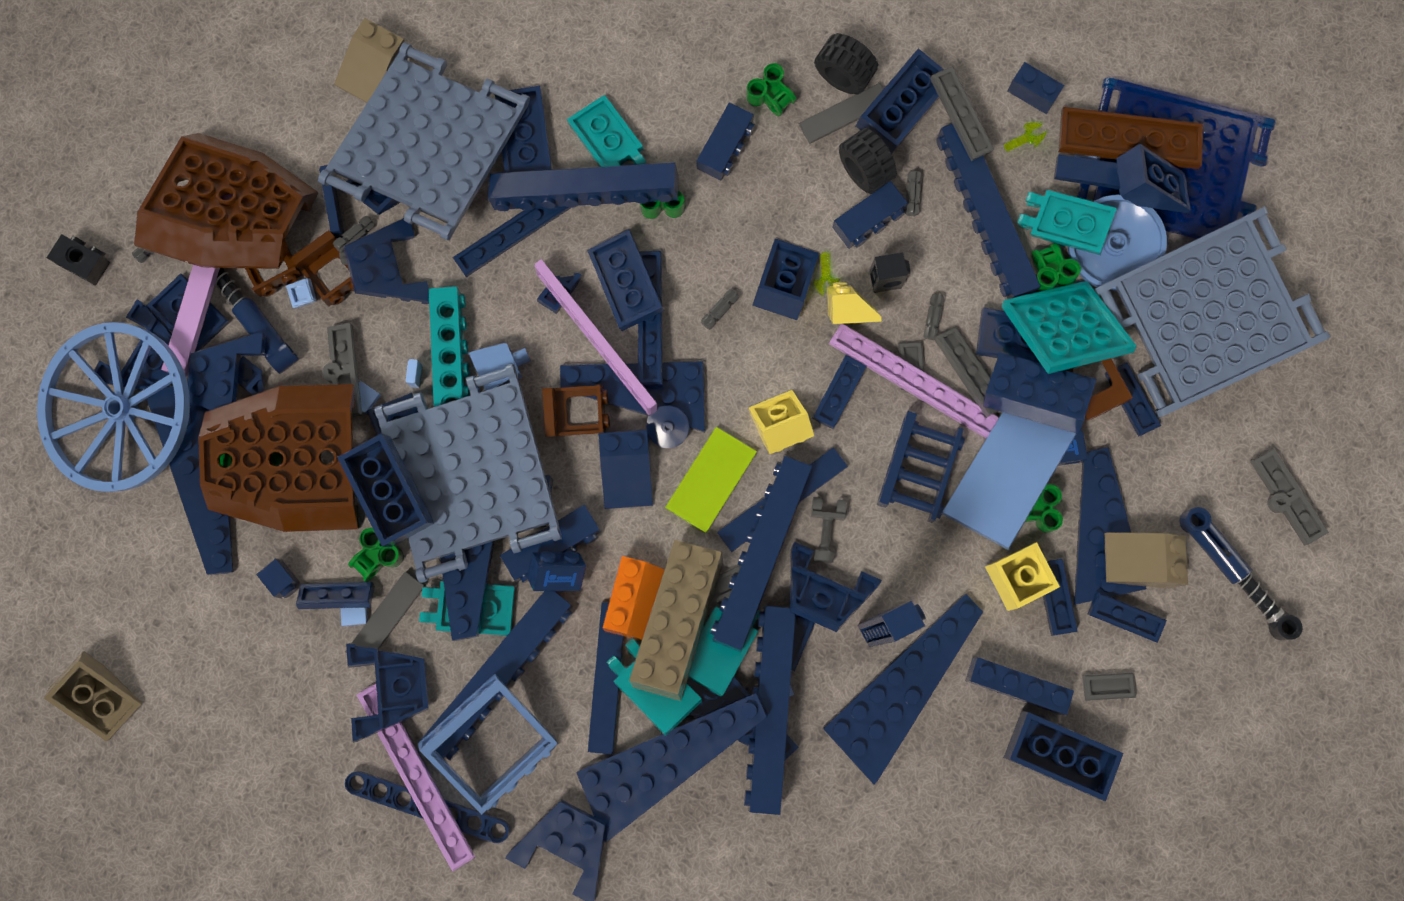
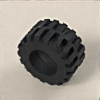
(846, 63)
(867, 160)

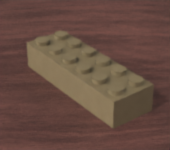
(677, 620)

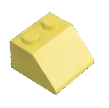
(849, 306)
(781, 421)
(1022, 577)

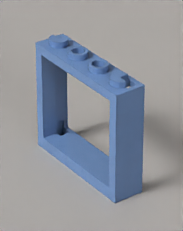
(458, 717)

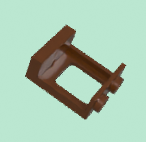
(315, 257)
(269, 286)
(1109, 398)
(556, 410)

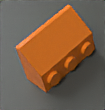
(632, 598)

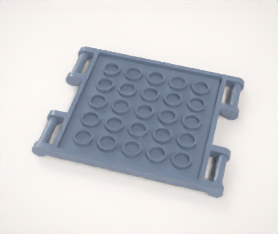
(425, 141)
(1213, 312)
(473, 471)

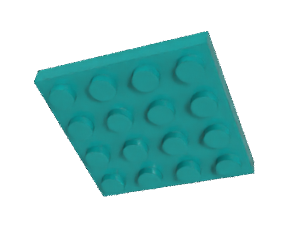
(1068, 327)

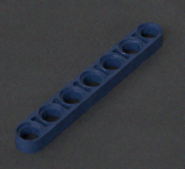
(391, 800)

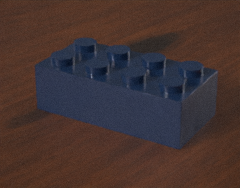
(902, 101)
(1033, 394)
(385, 490)
(1063, 755)

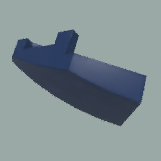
(549, 301)
(250, 376)

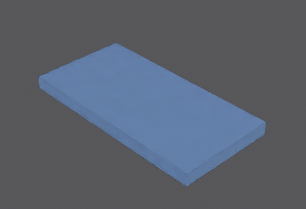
(1008, 477)

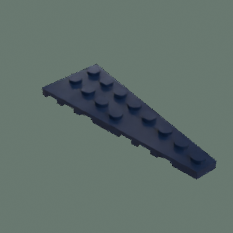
(208, 527)
(884, 712)
(641, 776)

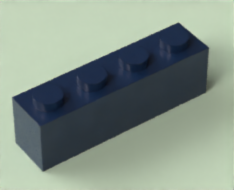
(575, 529)
(1019, 686)

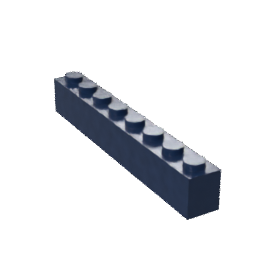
(584, 186)
(989, 217)
(762, 554)
(893, 624)
(507, 663)
(774, 689)

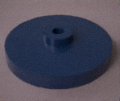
(668, 426)

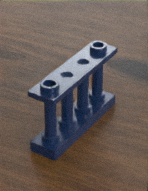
(897, 472)

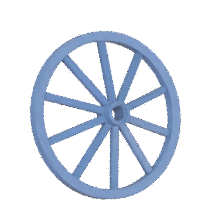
(117, 407)

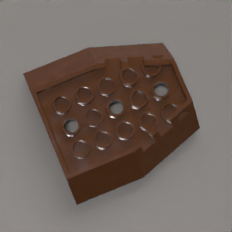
(217, 233)
(300, 426)

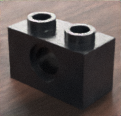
(66, 255)
(889, 272)

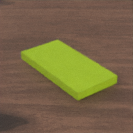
(710, 480)

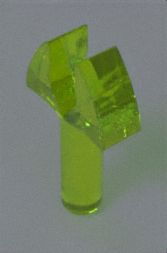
(1026, 137)
(825, 274)

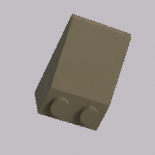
(367, 59)
(1146, 559)
(93, 696)

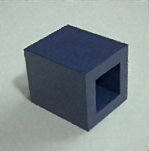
(278, 579)

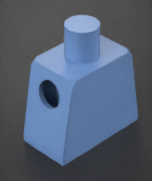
(494, 359)

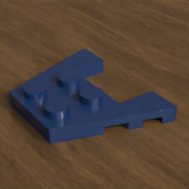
(375, 266)
(152, 368)
(216, 370)
(822, 598)
(399, 688)
(571, 836)

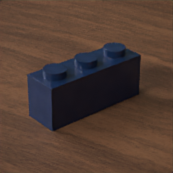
(726, 142)
(870, 216)

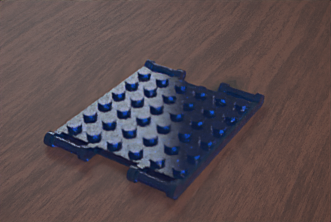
(1226, 153)

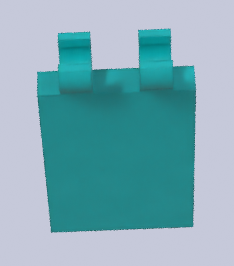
(606, 134)
(1069, 221)
(496, 611)
(714, 663)
(660, 710)

